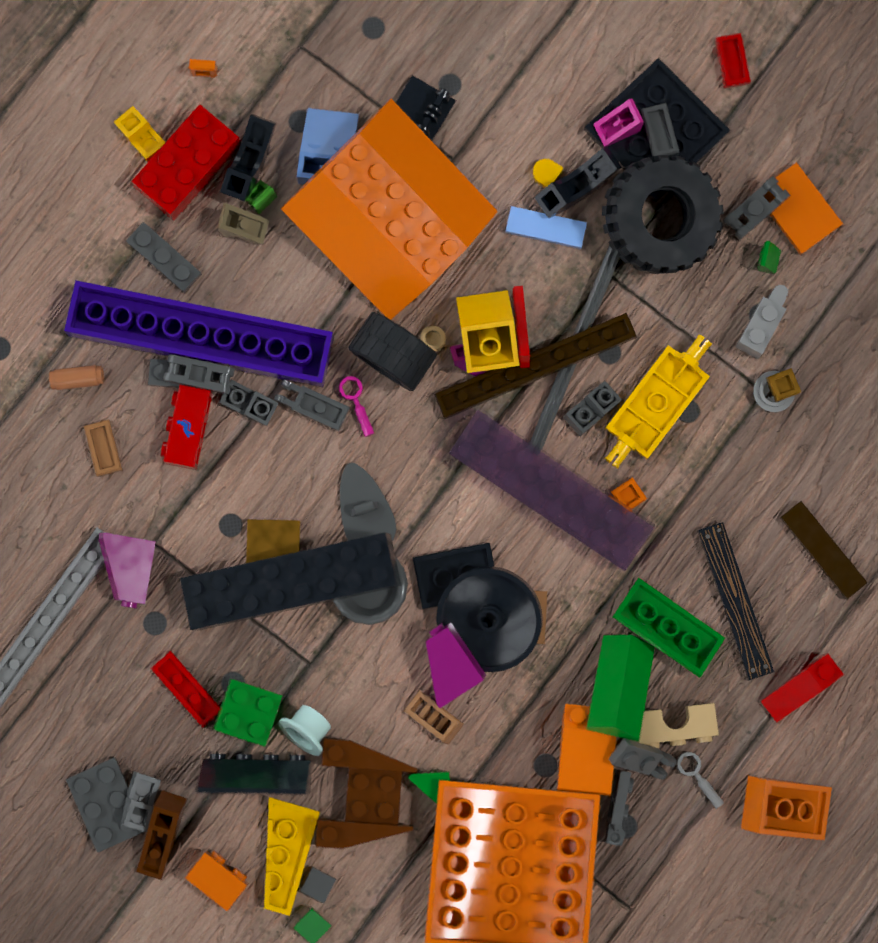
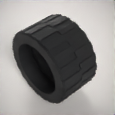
(392, 351)

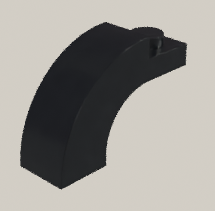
(250, 158)
(578, 184)

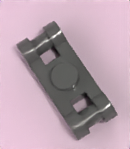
(756, 208)
(198, 374)

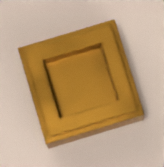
(783, 385)

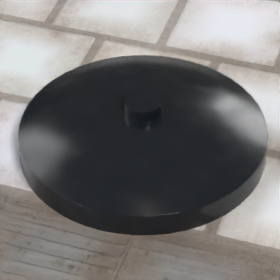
(493, 615)

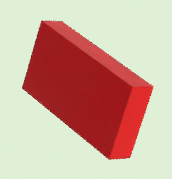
(732, 60)

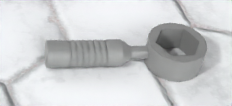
(702, 782)

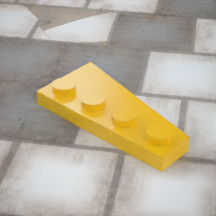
(288, 845)

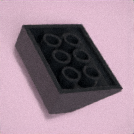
(255, 776)

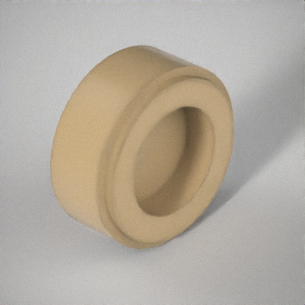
(433, 337)

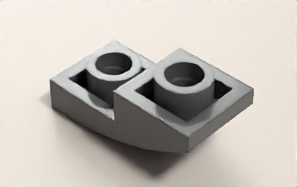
(249, 403)
(592, 408)

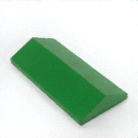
(669, 627)
(621, 686)

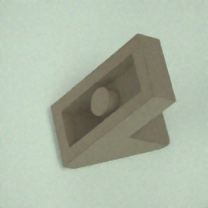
(242, 224)

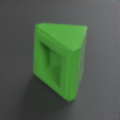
(261, 196)

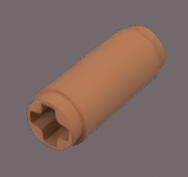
(76, 377)

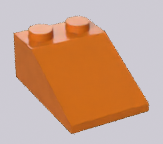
(584, 755)
(786, 808)

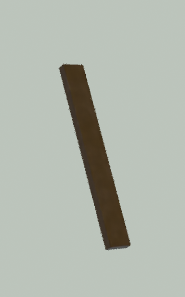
(542, 363)

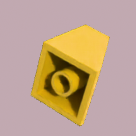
(487, 331)

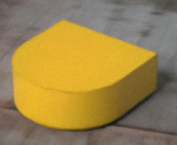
(546, 172)

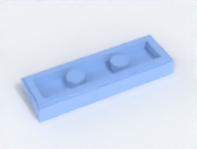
(540, 227)

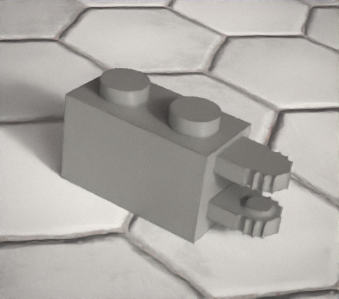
(763, 323)

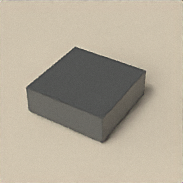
(318, 885)

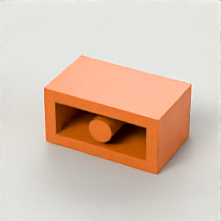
(217, 879)

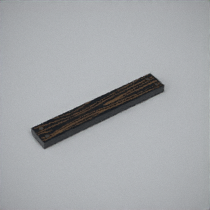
(735, 601)

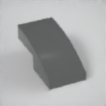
(140, 801)

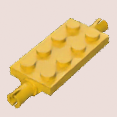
(657, 401)

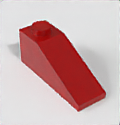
(802, 687)

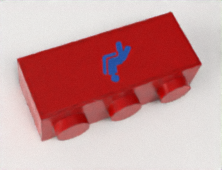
(186, 427)

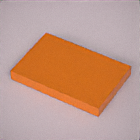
(805, 214)

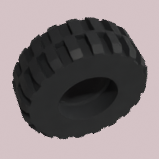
(699, 209)

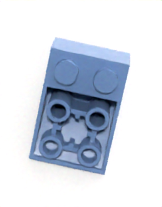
(322, 137)

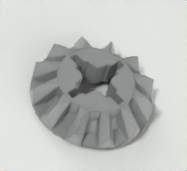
(769, 404)

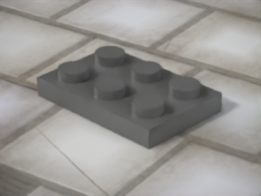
(101, 801)

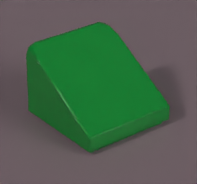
(768, 258)
(312, 926)

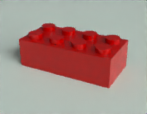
(186, 162)

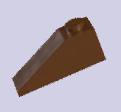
(161, 834)

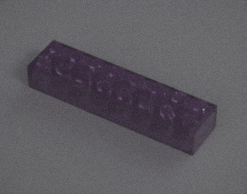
(552, 489)

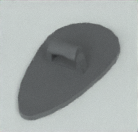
(363, 505)

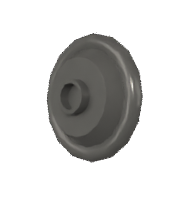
(377, 605)

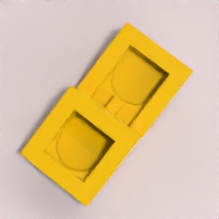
(139, 133)

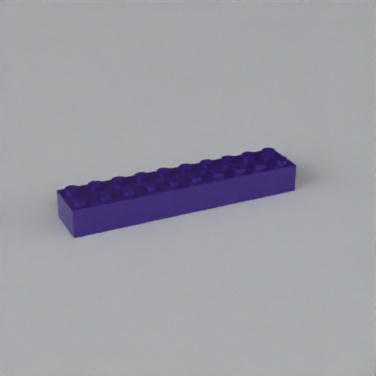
(199, 333)

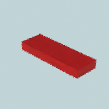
(521, 326)
(186, 689)

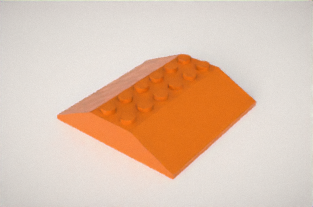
(390, 210)
(511, 865)

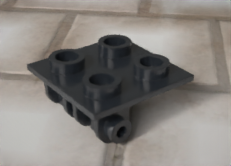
(425, 105)

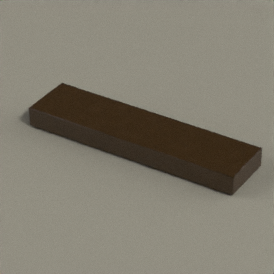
(823, 550)

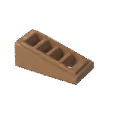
(453, 729)

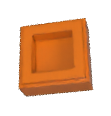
(203, 68)
(629, 494)

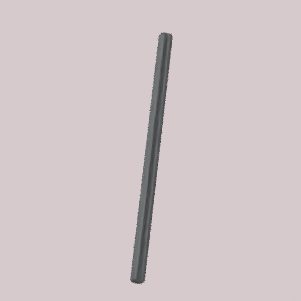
(585, 322)

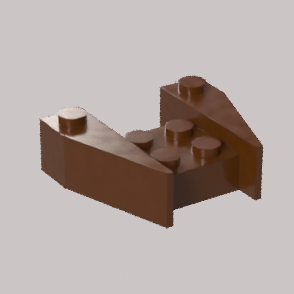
(371, 796)

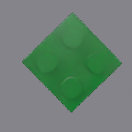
(247, 712)

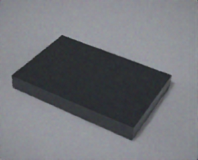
(439, 569)

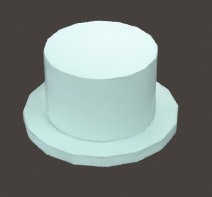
(306, 729)

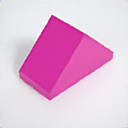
(619, 123)

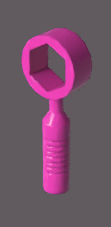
(359, 409)

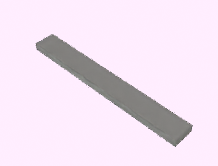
(50, 615)

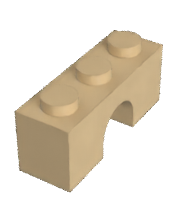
(699, 724)

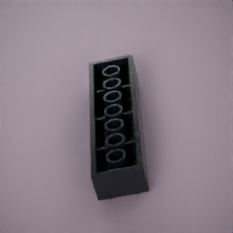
(290, 581)

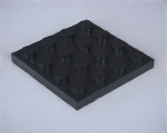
(693, 123)

